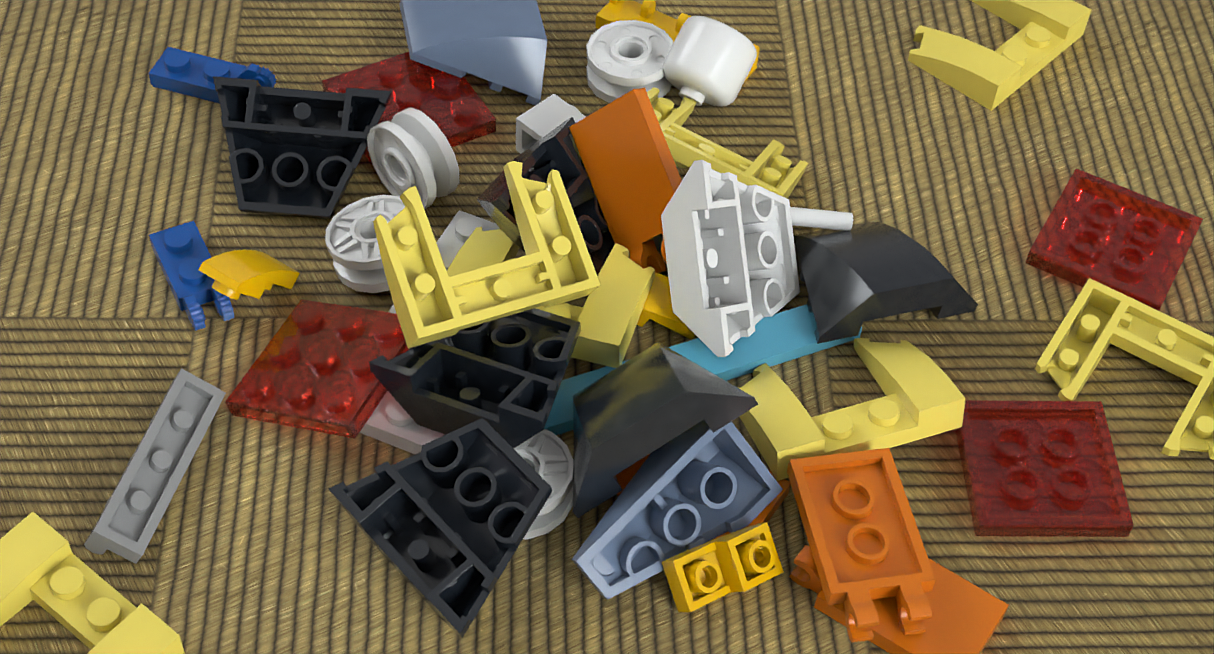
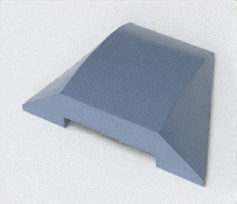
(480, 37)

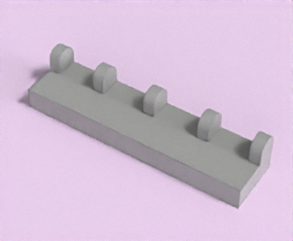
(156, 468)

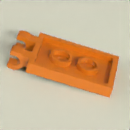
(629, 172)
(863, 537)
(959, 623)

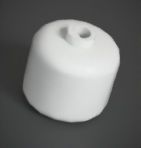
(709, 61)

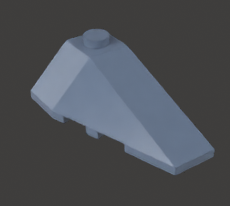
(675, 502)

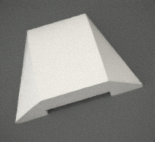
(727, 255)

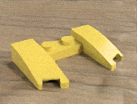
(992, 75)
(768, 169)
(438, 306)
(609, 311)
(1109, 317)
(916, 406)
(42, 568)

